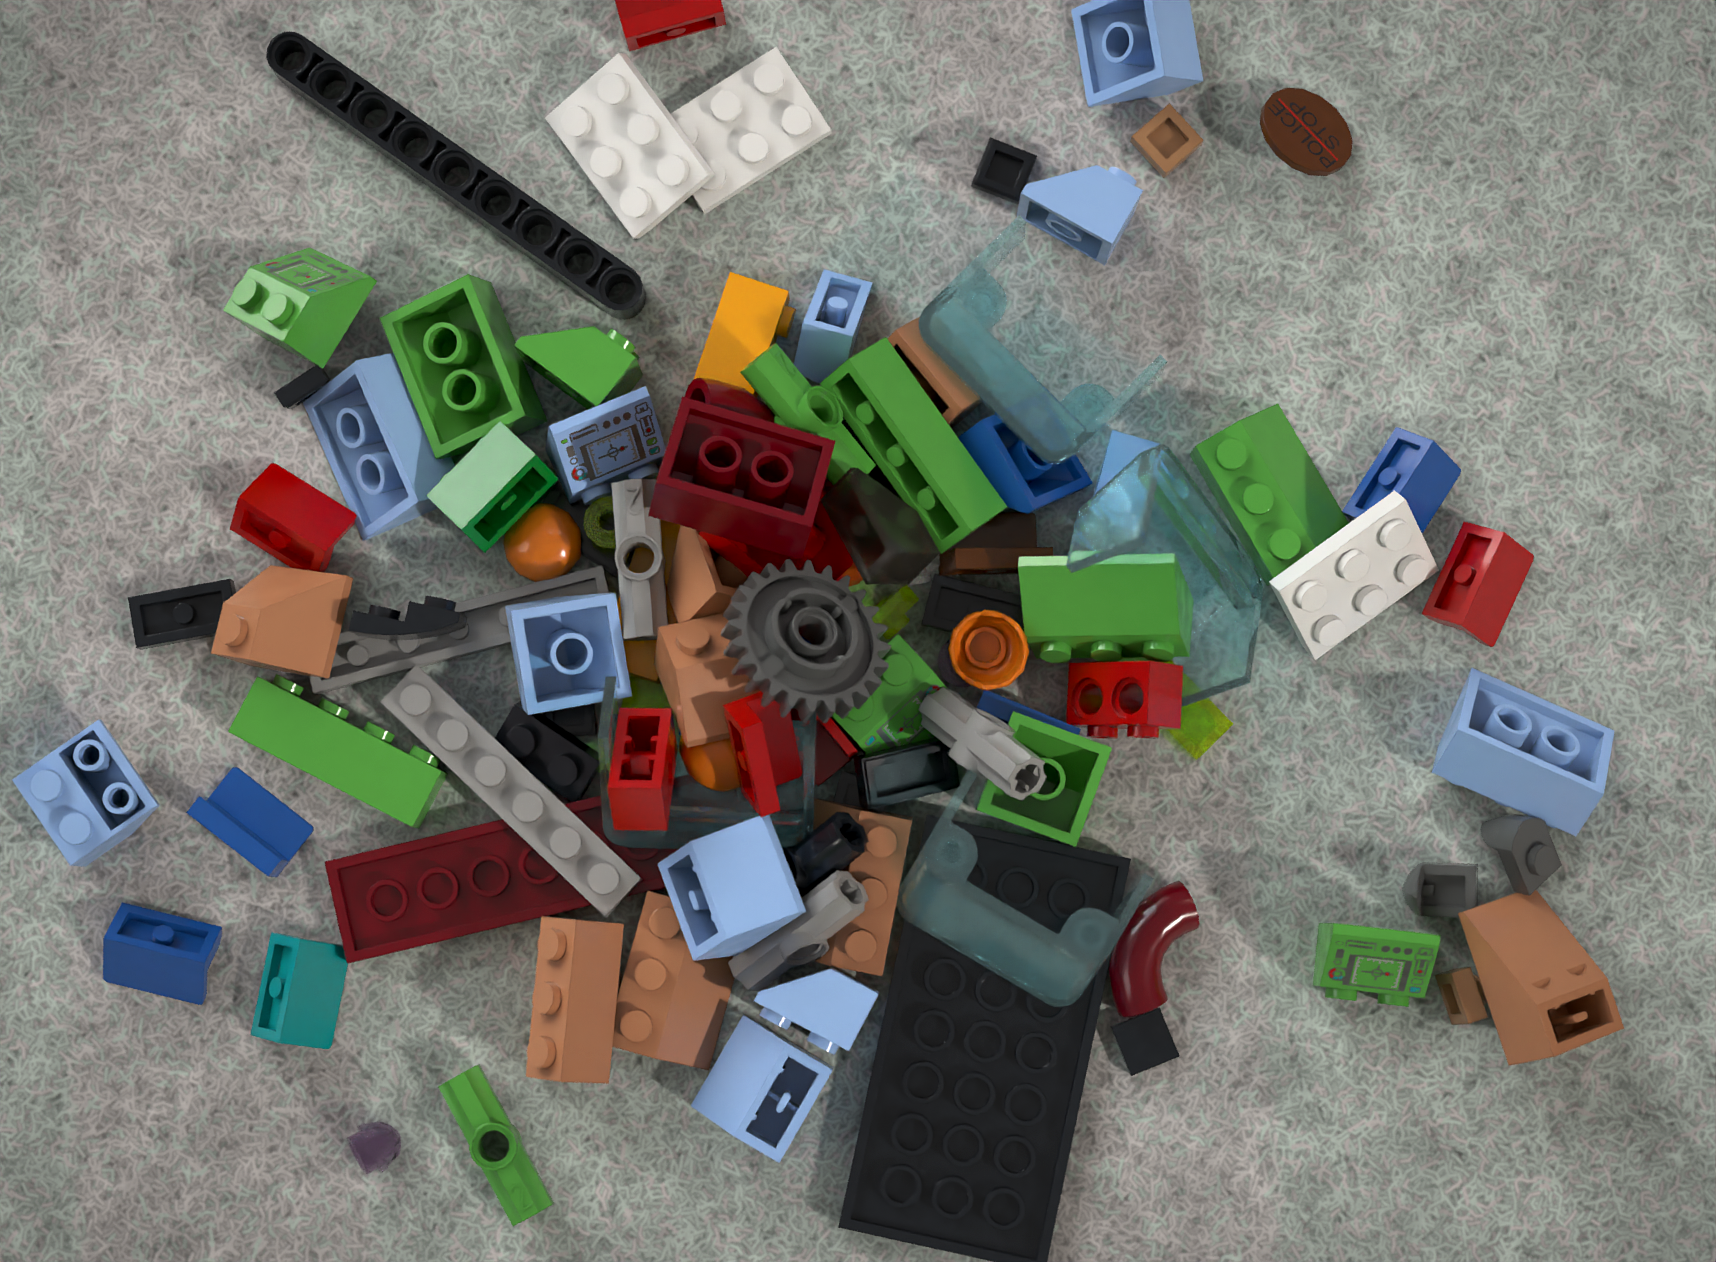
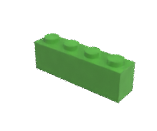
(913, 444)
(339, 752)

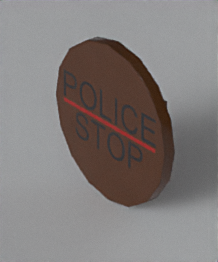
(1306, 132)

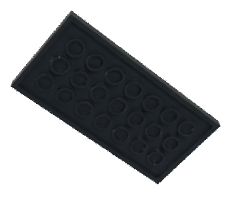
(977, 1076)

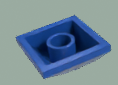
(1016, 472)

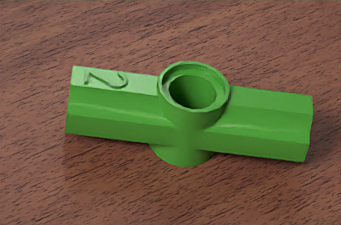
(805, 409)
(512, 1177)

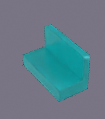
(300, 992)

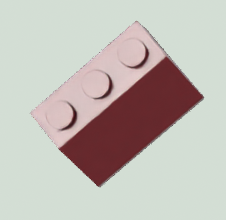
(741, 478)

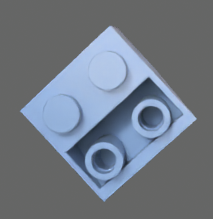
(87, 795)
(731, 888)
(822, 1002)
(761, 1088)

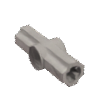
(644, 593)
(982, 743)
(805, 938)

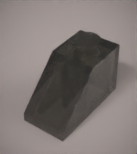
(879, 530)

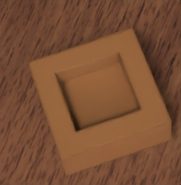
(1166, 140)
(1462, 995)

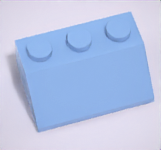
(376, 444)
(1525, 752)

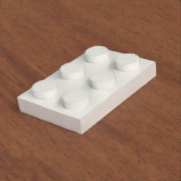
(750, 126)
(629, 146)
(1354, 575)

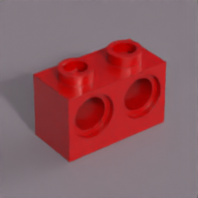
(1124, 696)

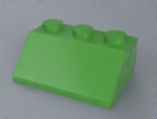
(462, 366)
(1269, 490)
(1106, 610)

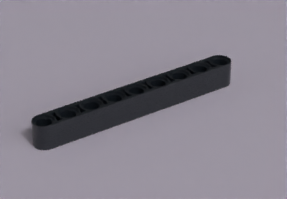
(442, 156)

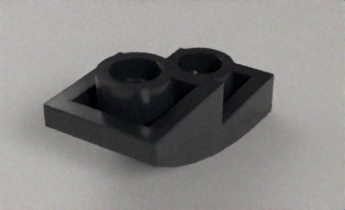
(422, 621)

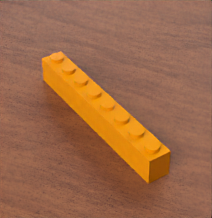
(742, 329)

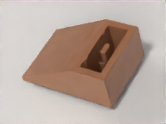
(1537, 979)

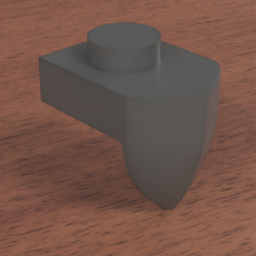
(1523, 849)
(1441, 889)

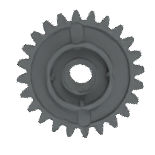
(767, 631)

